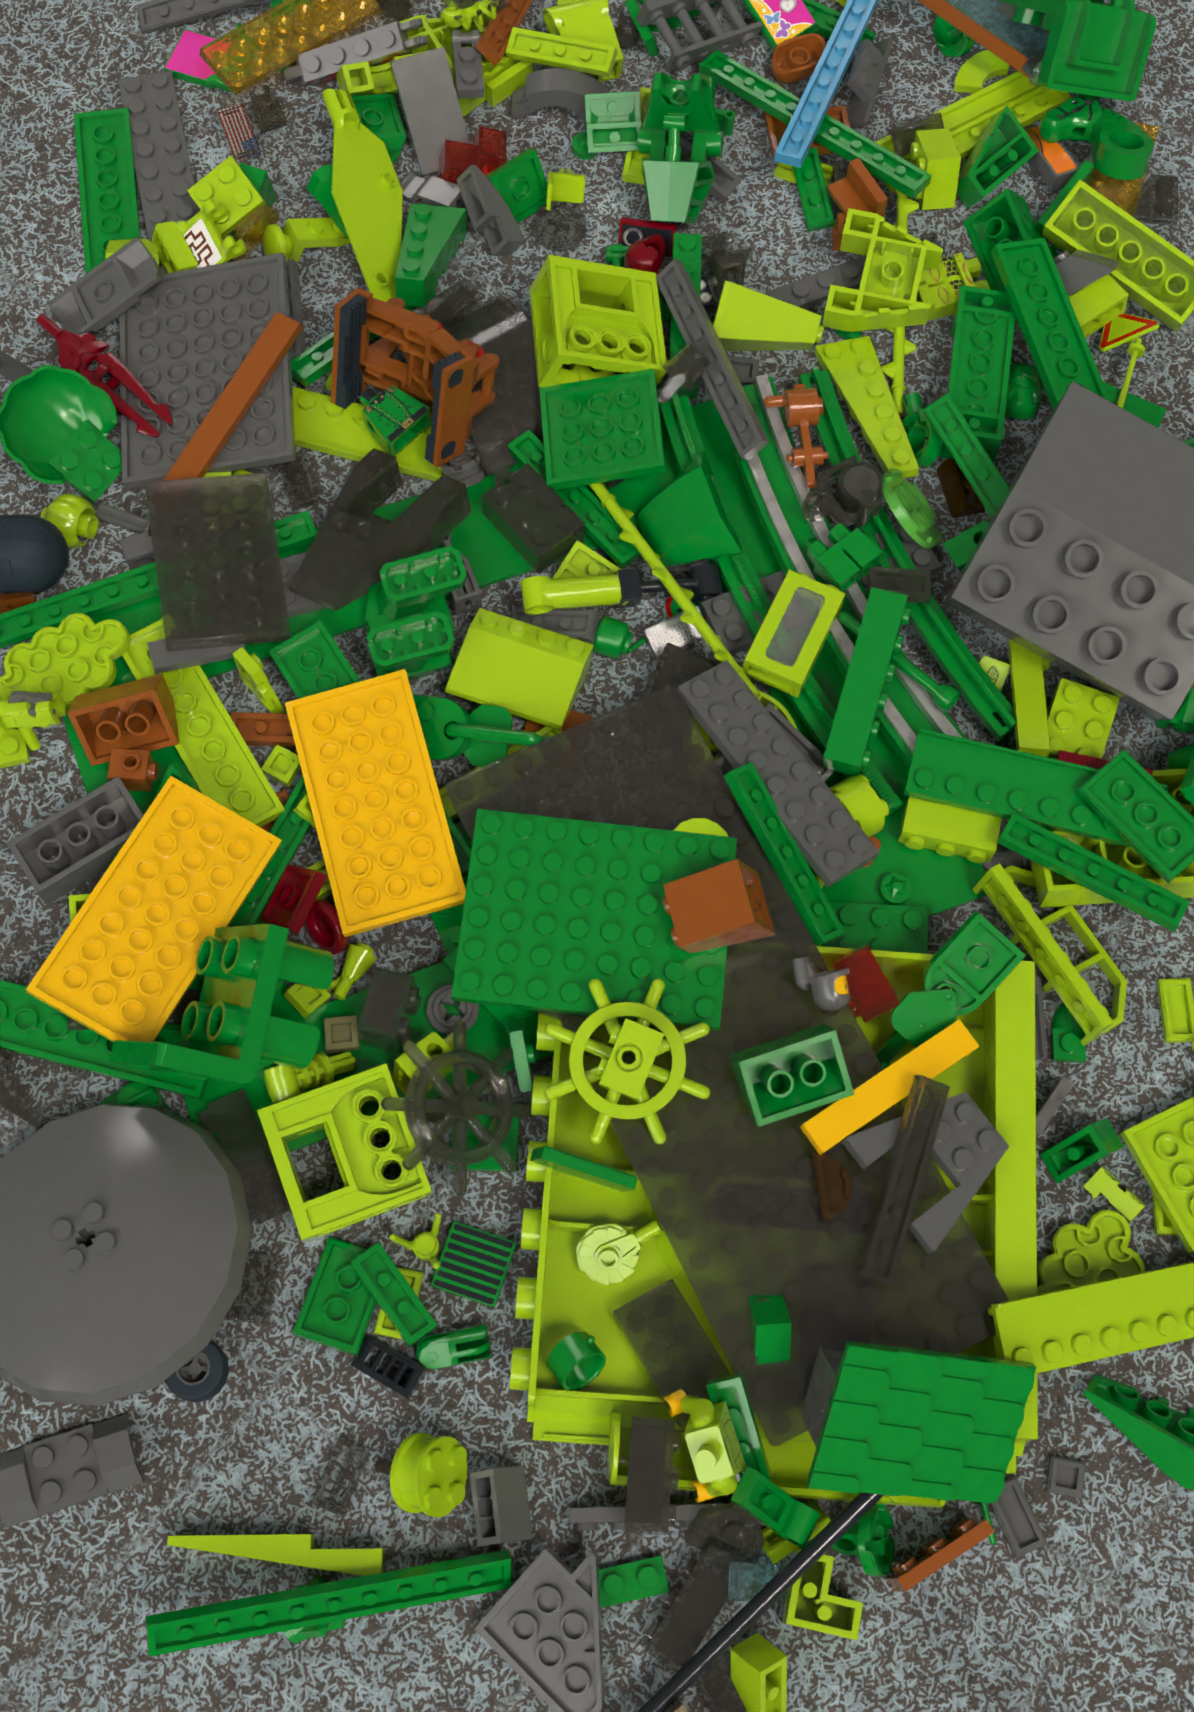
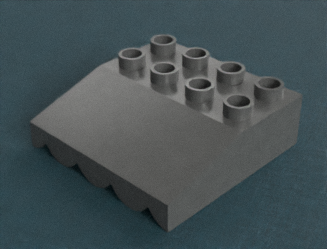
(1095, 555)

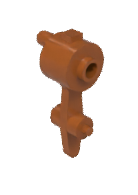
(802, 410)

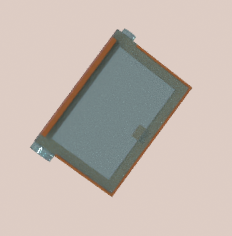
(992, 27)

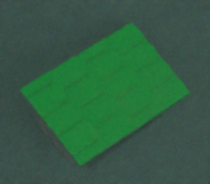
(914, 1421)

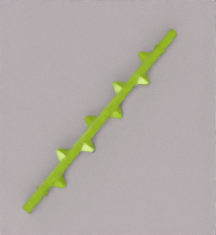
(900, 345)
(680, 595)

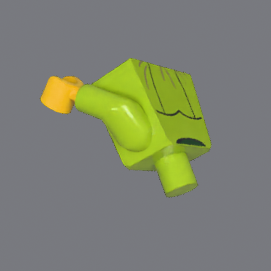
(710, 1444)

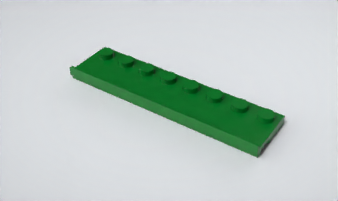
(1005, 783)

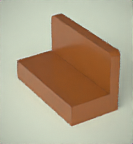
(858, 191)

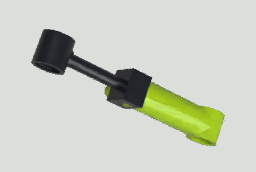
(619, 589)

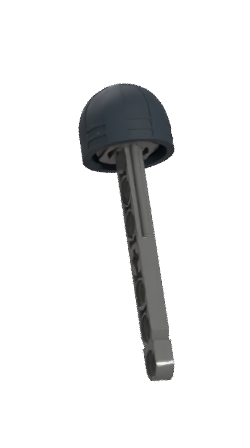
(30, 554)

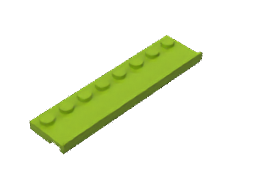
(971, 114)
(343, 433)
(1097, 1319)

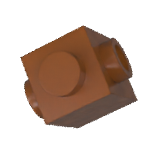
(134, 768)

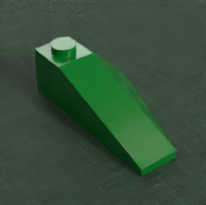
(1150, 1424)

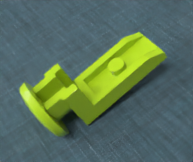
(301, 234)

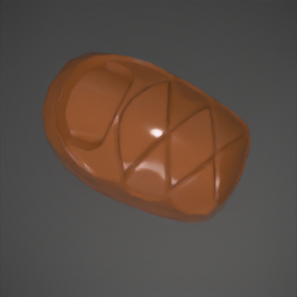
(797, 57)

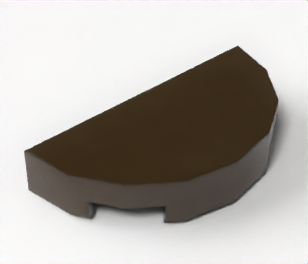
(832, 1186)

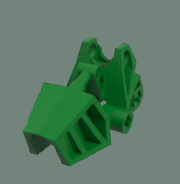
(672, 185)

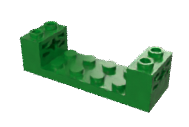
(981, 363)

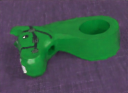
(1117, 143)

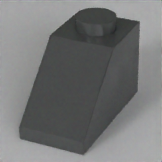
(1082, 268)

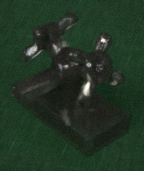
(724, 264)

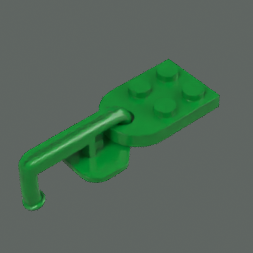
(480, 735)
(970, 963)

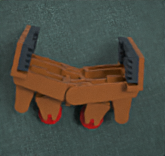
(437, 371)

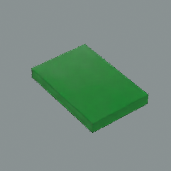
(337, 1302)

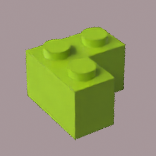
(937, 155)
(814, 1609)

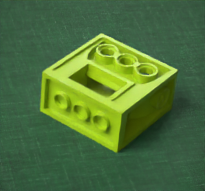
(595, 319)
(350, 1135)

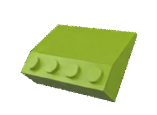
(520, 668)

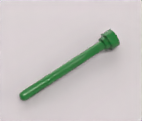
(943, 695)

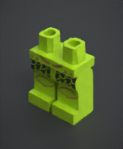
(942, 285)

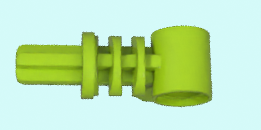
(289, 1082)

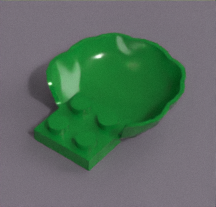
(59, 430)

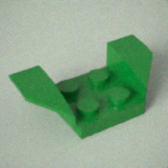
(383, 119)

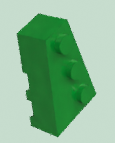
(995, 157)

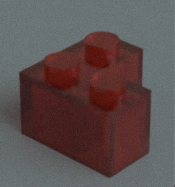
(486, 152)
(867, 984)

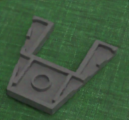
(963, 1148)

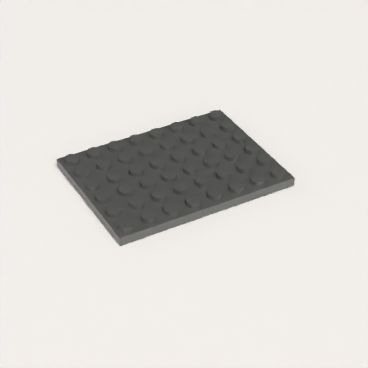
(184, 351)

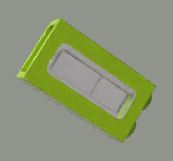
(793, 632)

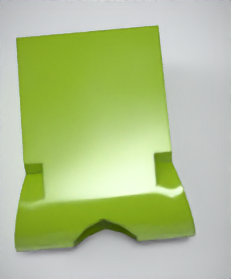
(585, 21)

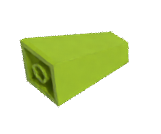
(763, 323)

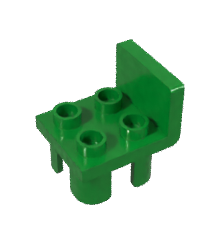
(1091, 44)
(232, 1021)

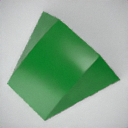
(688, 519)

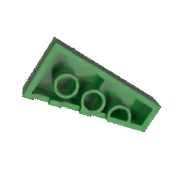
(426, 249)

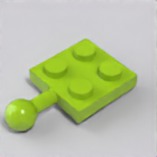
(230, 186)

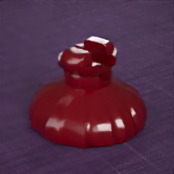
(325, 927)

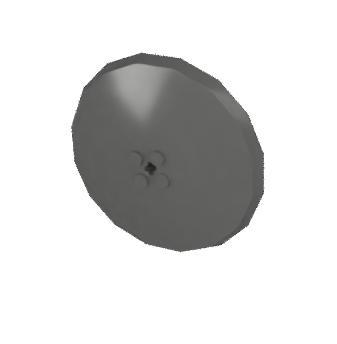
(115, 1252)

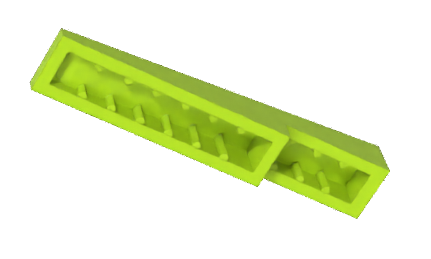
(287, 1549)

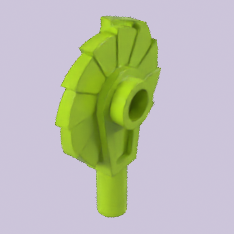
(610, 1250)

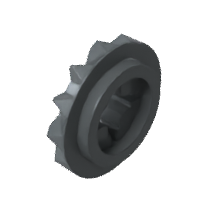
(437, 1013)

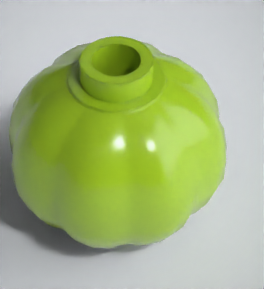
(73, 517)

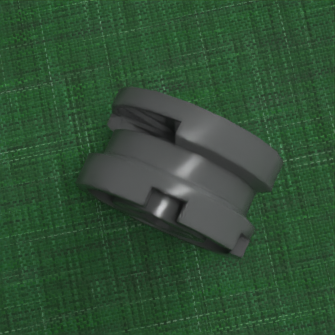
(465, 468)

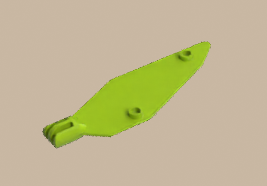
(366, 194)

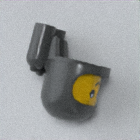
(828, 987)

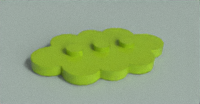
(66, 658)
(1089, 1253)

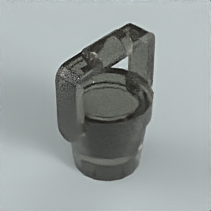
(683, 371)

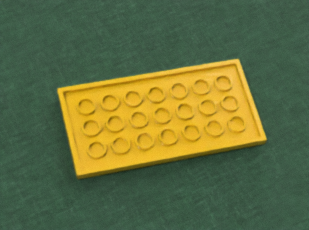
(375, 803)
(143, 923)

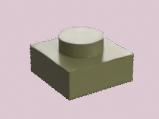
(341, 1034)

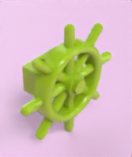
(629, 1063)

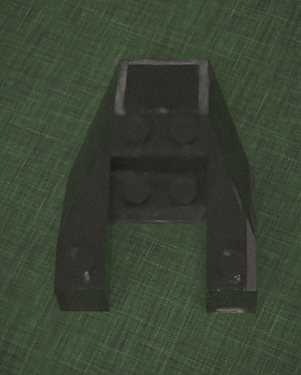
(358, 543)

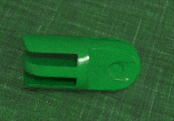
(454, 1347)

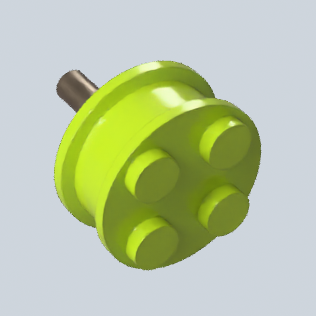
(427, 1474)

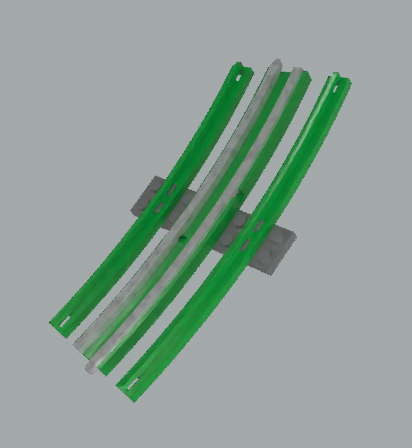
(778, 499)

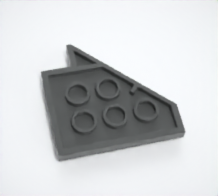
(553, 1632)

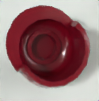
(646, 254)

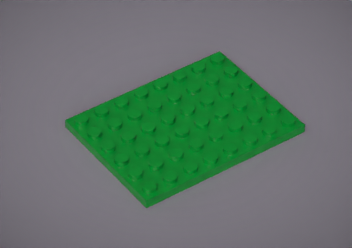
(579, 904)

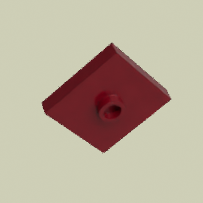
(293, 898)

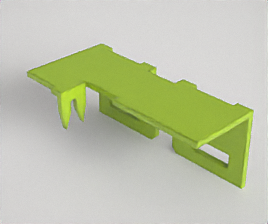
(1121, 1200)

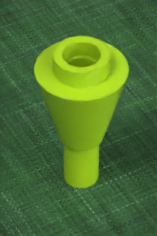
(357, 962)

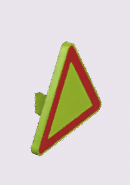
(1125, 329)

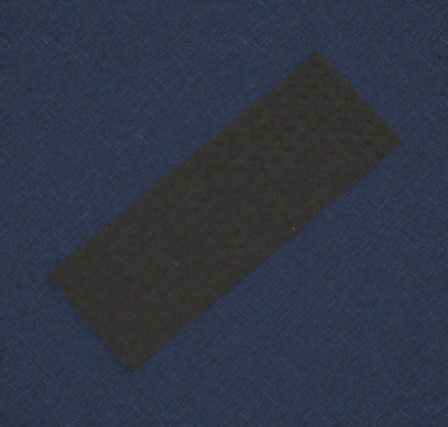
(725, 1191)

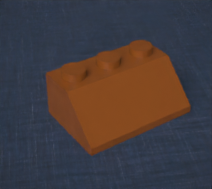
(125, 717)

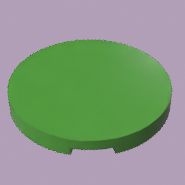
(911, 509)

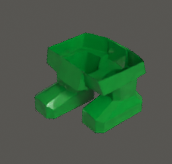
(410, 616)

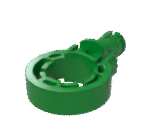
(918, 429)

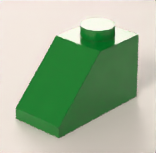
(1082, 1150)

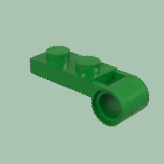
(775, 1508)

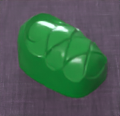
(1023, 392)

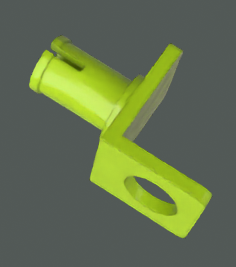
(565, 187)

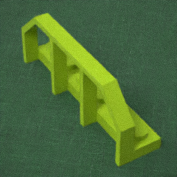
(1050, 958)

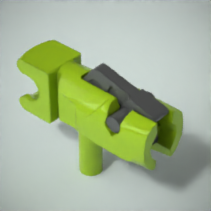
(31, 710)

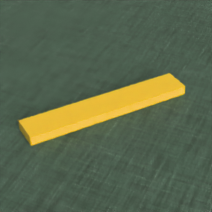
(888, 1087)

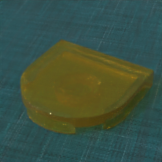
(253, 227)

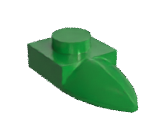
(1066, 1037)

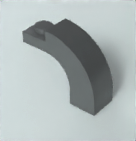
(555, 88)

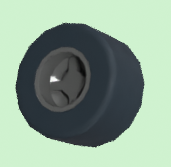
(194, 1388)

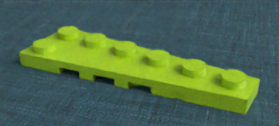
(863, 387)

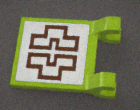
(207, 242)

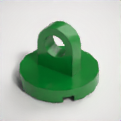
(870, 1541)

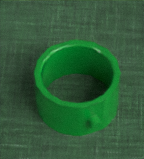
(576, 1361)

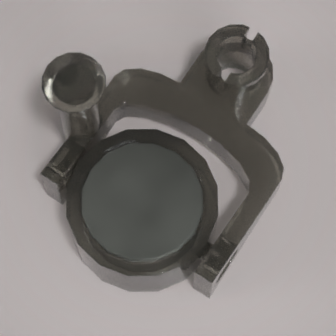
(857, 491)

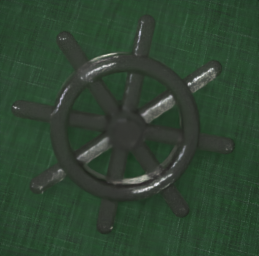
(458, 1108)

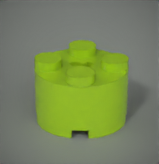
(862, 803)

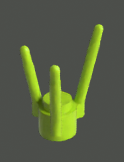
(425, 1244)

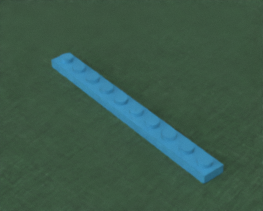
(824, 82)

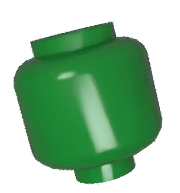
(612, 637)

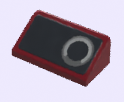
(636, 229)

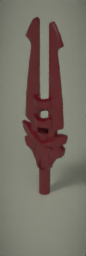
(80, 350)

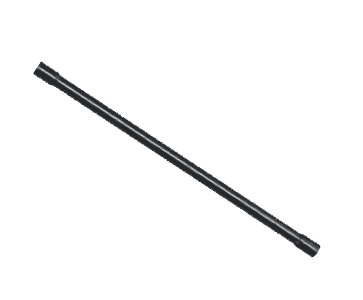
(760, 1603)

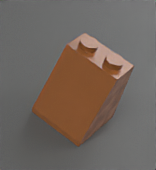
(717, 907)

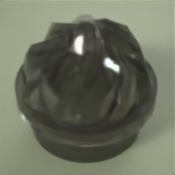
(626, 35)

